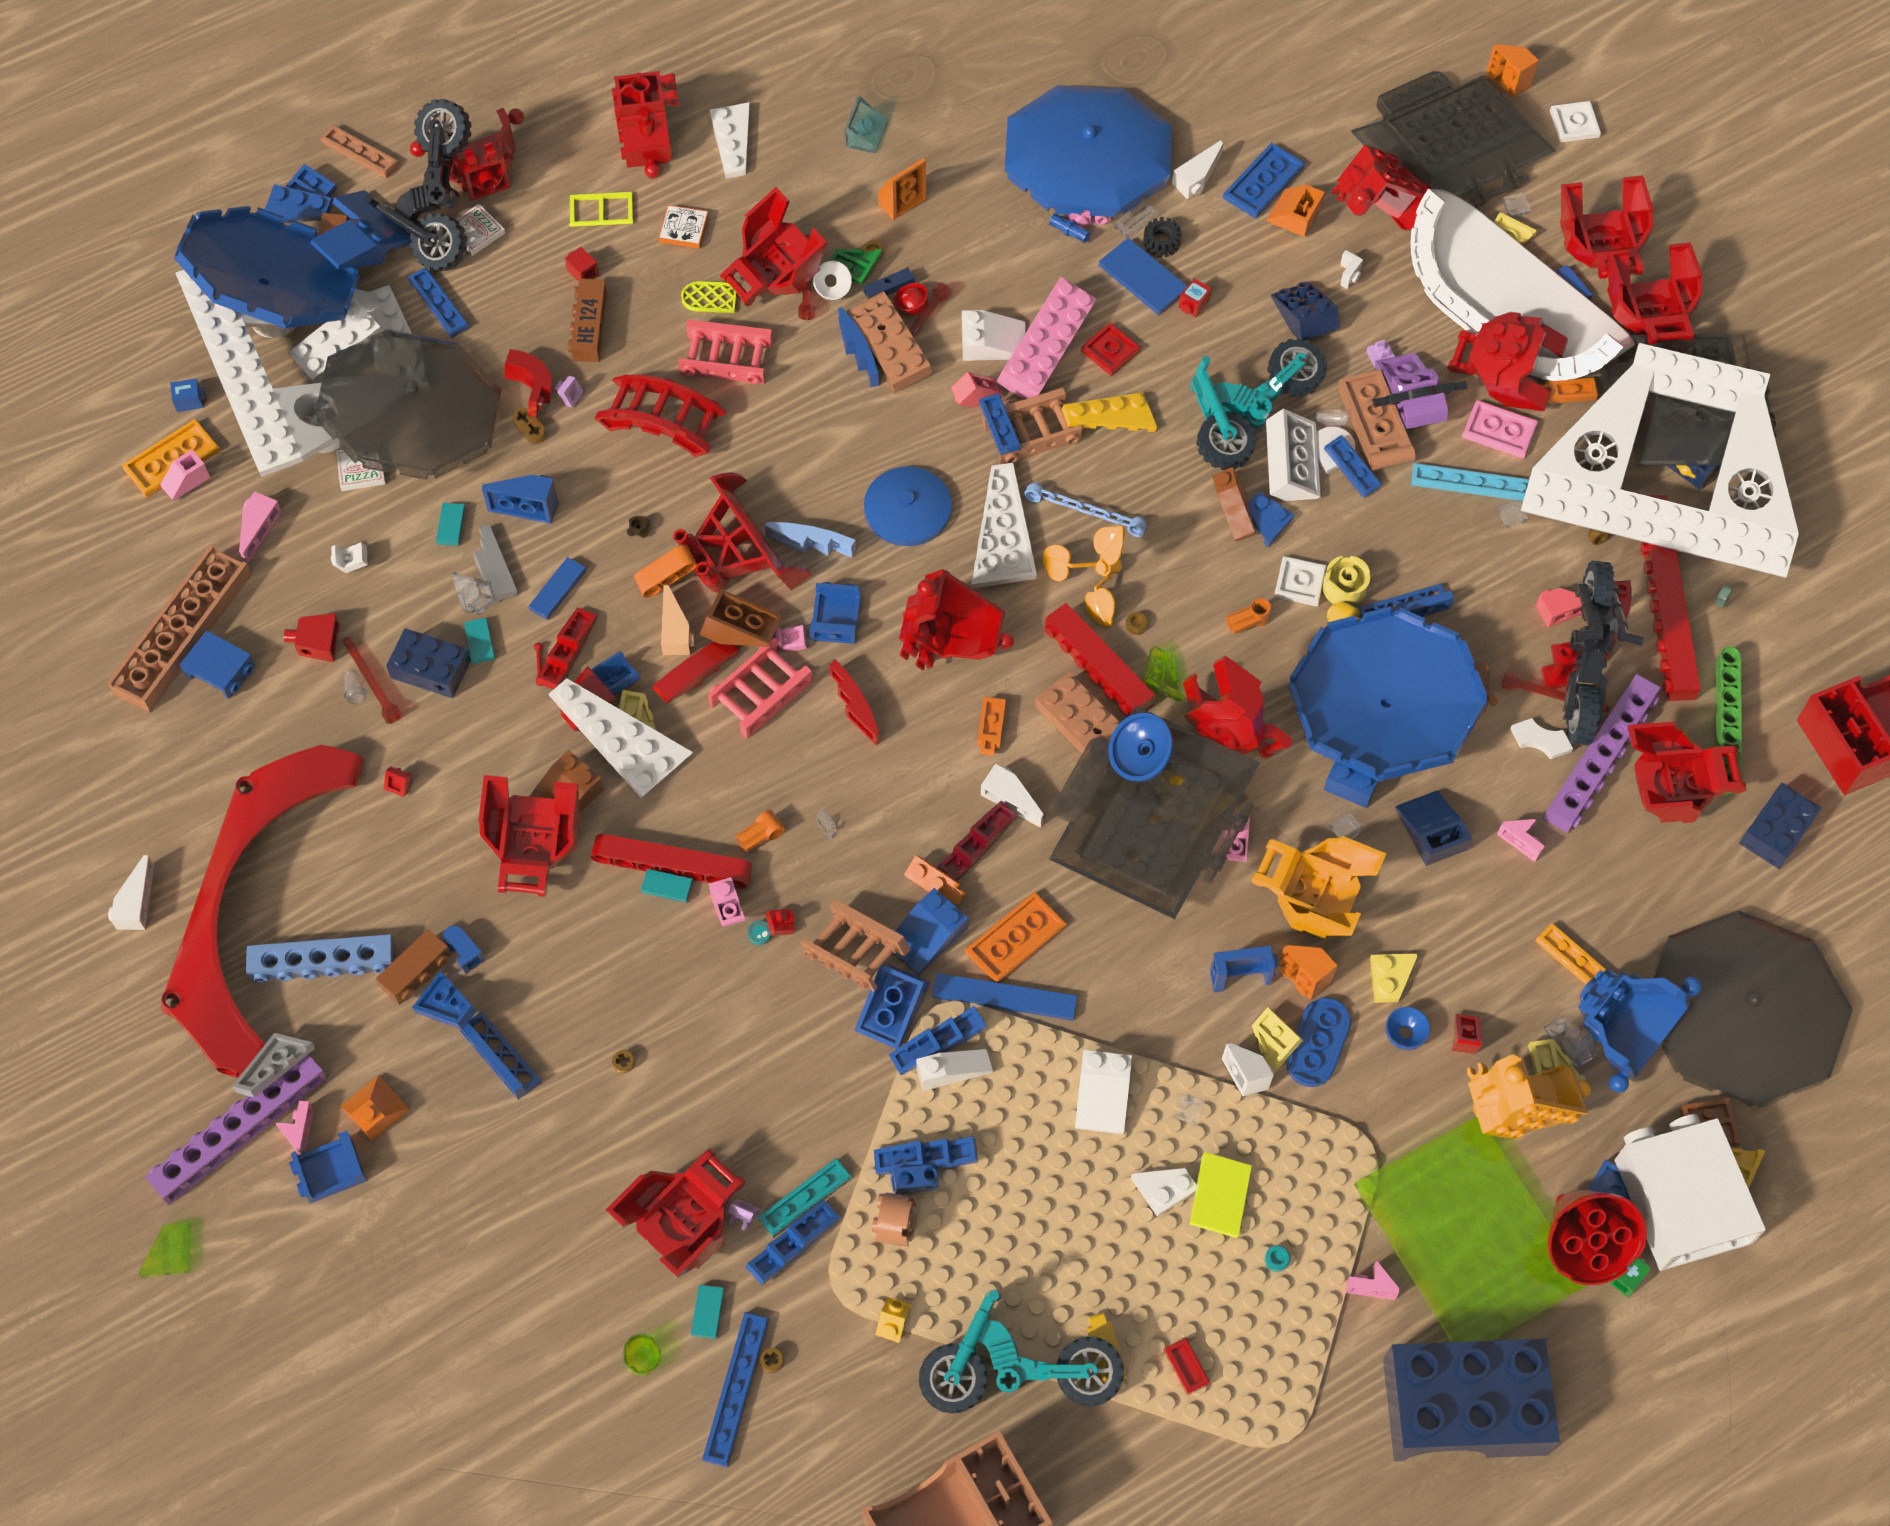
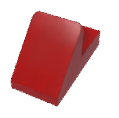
(1467, 1034)

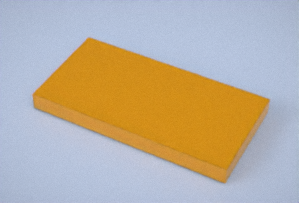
(152, 465)

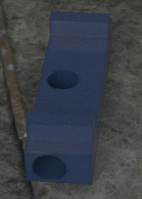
(895, 280)

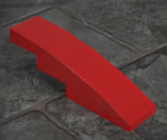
(567, 648)
(695, 668)
(856, 705)

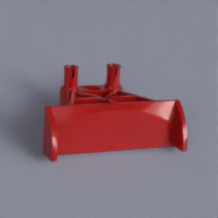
(715, 575)

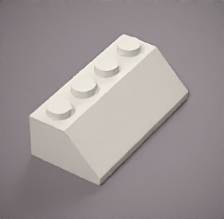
(1292, 457)

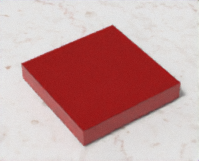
(1110, 349)

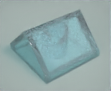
(864, 127)

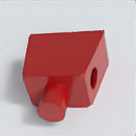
(315, 636)

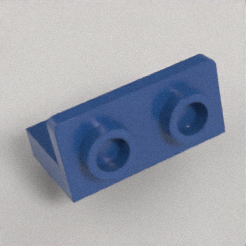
(616, 673)

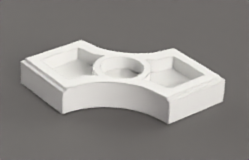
(1550, 742)

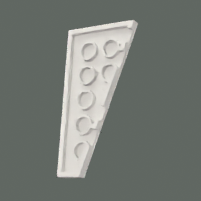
(1003, 542)
(629, 745)

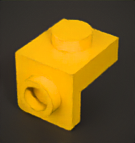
(893, 1319)

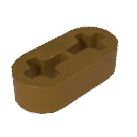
(525, 428)

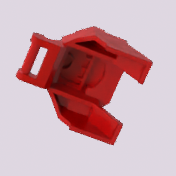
(1594, 235)
(774, 252)
(1656, 306)
(1506, 354)
(1238, 714)
(1677, 775)
(528, 832)
(679, 1212)

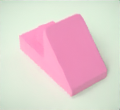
(1517, 835)
(298, 1133)
(1379, 1286)

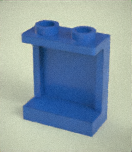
(835, 613)
(218, 664)
(1241, 963)
(328, 1169)

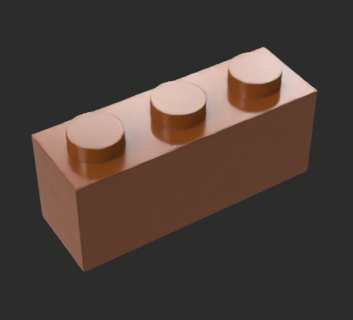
(413, 967)

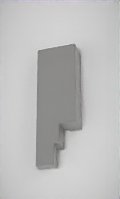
(493, 566)

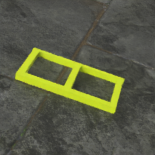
(601, 221)

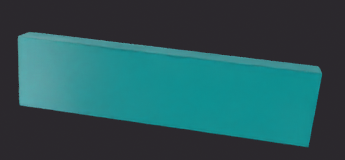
(804, 1197)

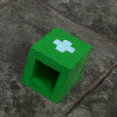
(1631, 1279)

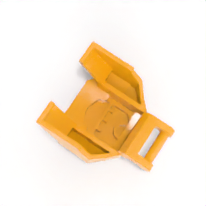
(1319, 883)

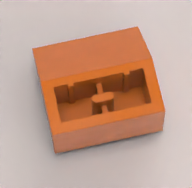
(1512, 68)
(1297, 209)
(1308, 968)

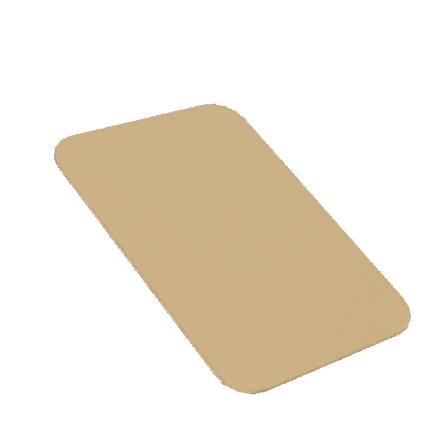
(1072, 1237)

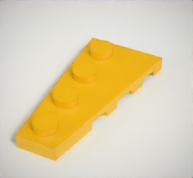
(1122, 411)

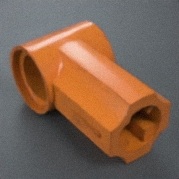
(1248, 617)
(765, 828)

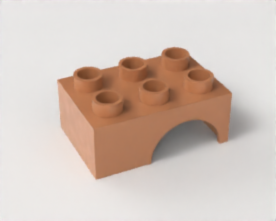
(969, 1490)

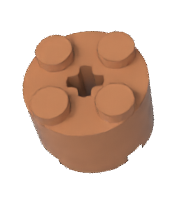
(895, 1219)

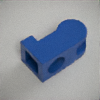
(465, 948)
(914, 1179)

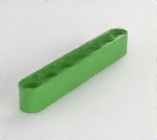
(1728, 710)

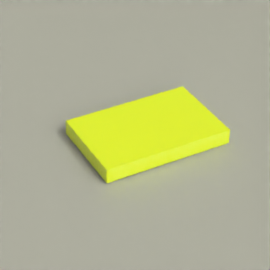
(1220, 1195)

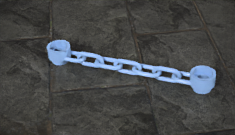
(1136, 526)

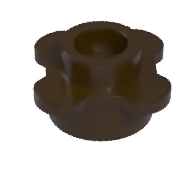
(637, 521)

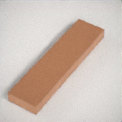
(359, 151)

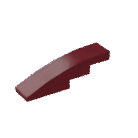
(978, 841)

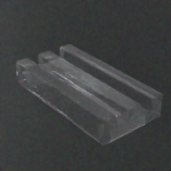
(1139, 221)

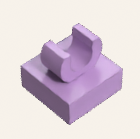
(1379, 351)
(569, 391)
(744, 1211)

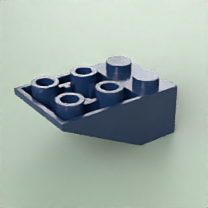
(1306, 310)
(1434, 827)

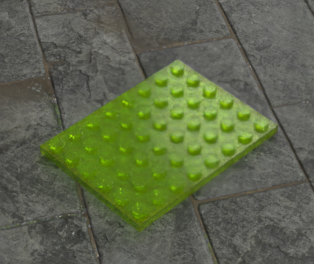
(1467, 1234)

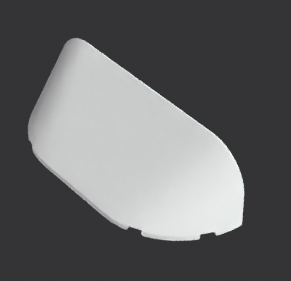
(1483, 272)

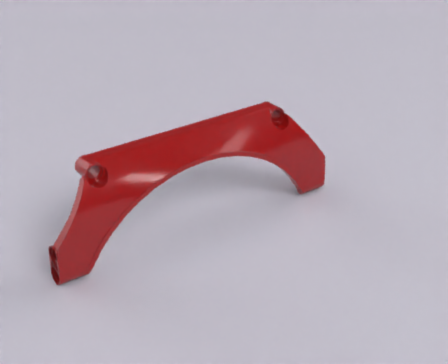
(196, 977)

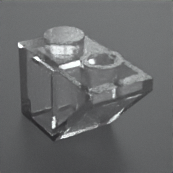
(473, 593)
(1573, 1040)

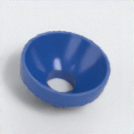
(1409, 1018)

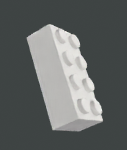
(332, 337)

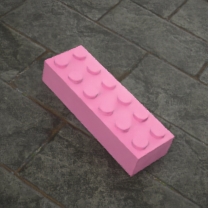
(1046, 340)

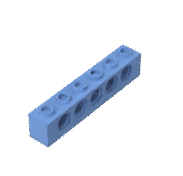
(260, 956)

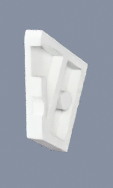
(1164, 1188)

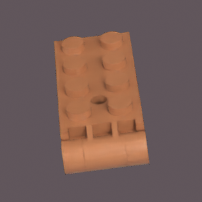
(894, 346)
(1378, 428)
(1075, 712)

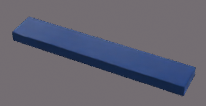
(1004, 996)
(735, 1389)

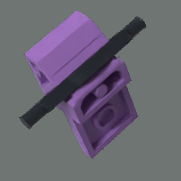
(1415, 390)

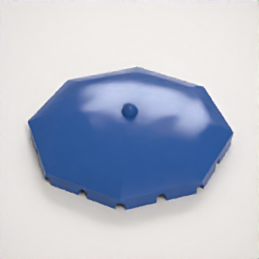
(1088, 150)
(264, 267)
(1387, 693)

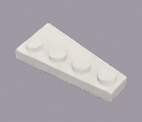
(731, 134)

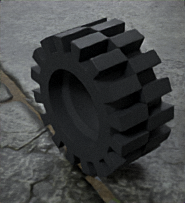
(1162, 227)

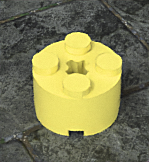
(1346, 580)

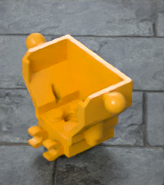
(1514, 1103)

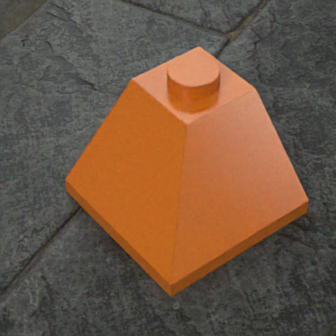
(374, 1108)

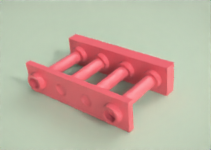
(729, 334)
(765, 707)

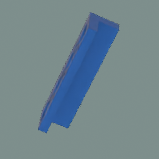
(1422, 606)
(495, 1062)

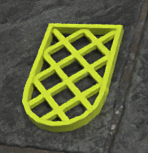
(718, 297)

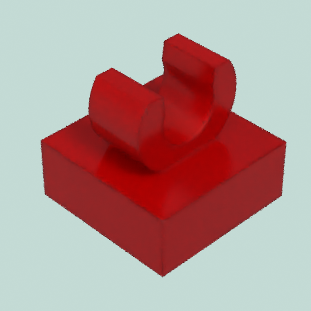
(397, 781)
(781, 922)

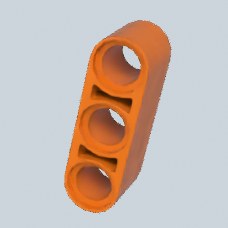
(665, 570)

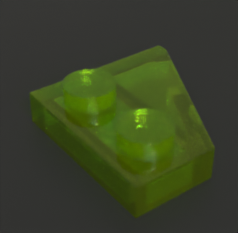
(1162, 673)
(169, 1252)

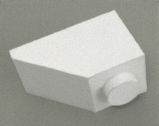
(1247, 1069)

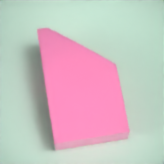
(791, 638)

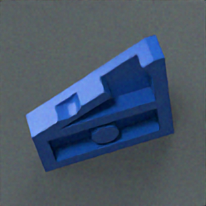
(311, 181)
(1269, 517)

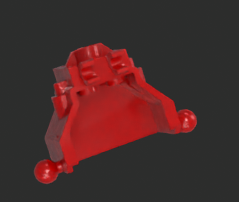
(643, 120)
(485, 162)
(1382, 180)
(950, 621)

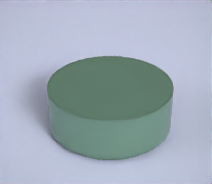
(1724, 596)

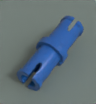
(1069, 228)

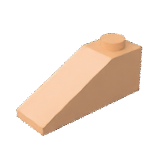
(675, 628)

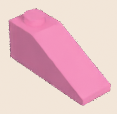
(257, 520)

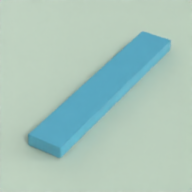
(1469, 482)

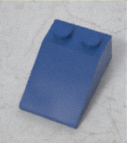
(352, 244)
(523, 497)
(1350, 785)
(930, 930)
(892, 1005)

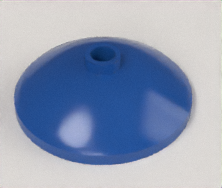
(1131, 741)

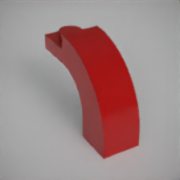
(533, 373)

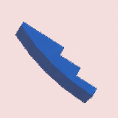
(856, 344)
(939, 1039)
(939, 1153)
(792, 1242)

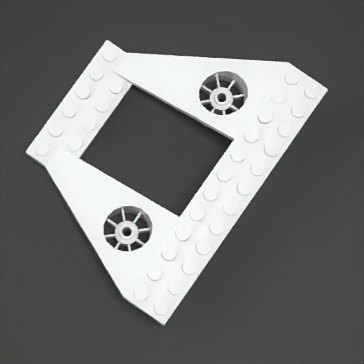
(278, 417)
(1725, 533)

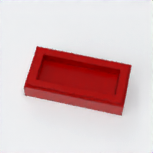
(1187, 1366)

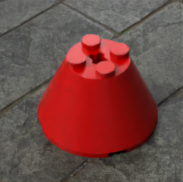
(1595, 1236)

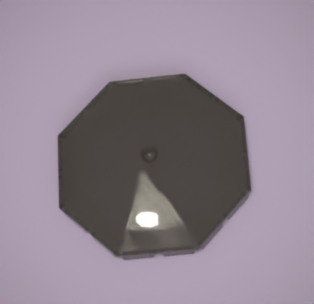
(408, 404)
(1764, 1011)

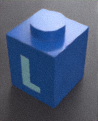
(187, 395)

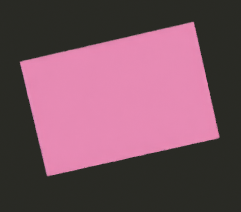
(1500, 429)

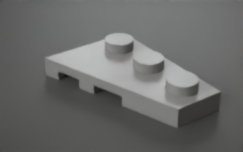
(271, 1062)

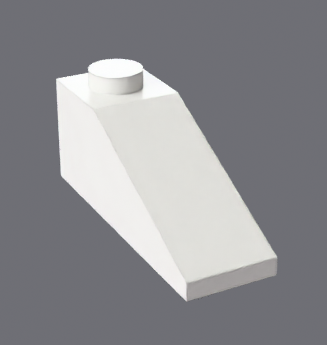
(1195, 173)
(1006, 787)
(132, 900)
(952, 1067)

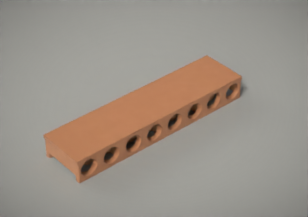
(179, 631)

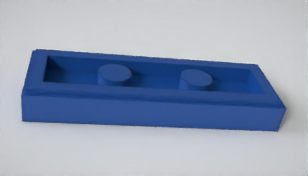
(999, 424)
(1352, 466)
(557, 588)

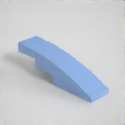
(803, 537)

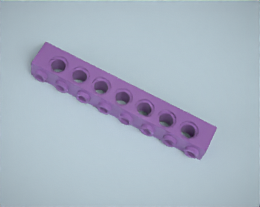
(1559, 812)
(233, 1139)

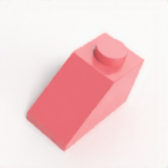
(973, 387)
(1558, 606)

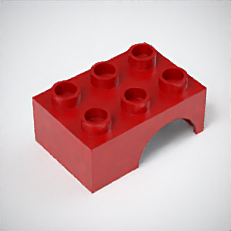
(1851, 731)

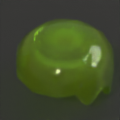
(641, 1355)

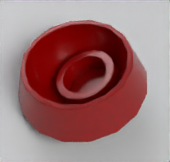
(911, 299)

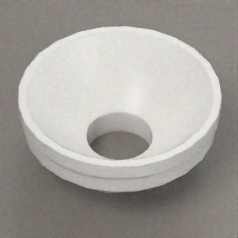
(842, 276)

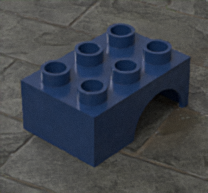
(1471, 1398)

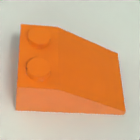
(904, 190)

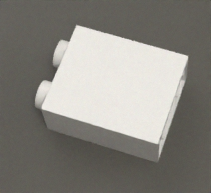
(1688, 1191)

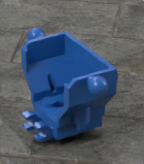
(1632, 1018)

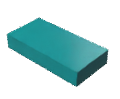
(450, 524)
(479, 640)
(666, 885)
(707, 1311)

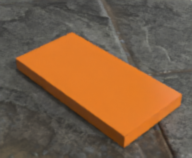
(1015, 938)

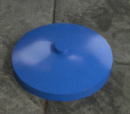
(907, 506)

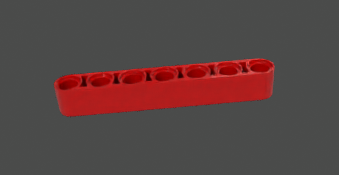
(671, 860)

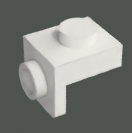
(1353, 267)
(349, 558)

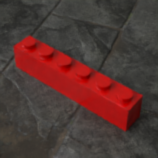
(1098, 660)

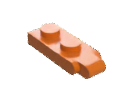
(1571, 390)
(991, 725)
(931, 877)

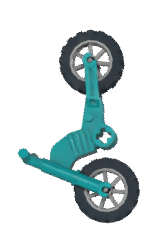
(1250, 403)
(1006, 1359)

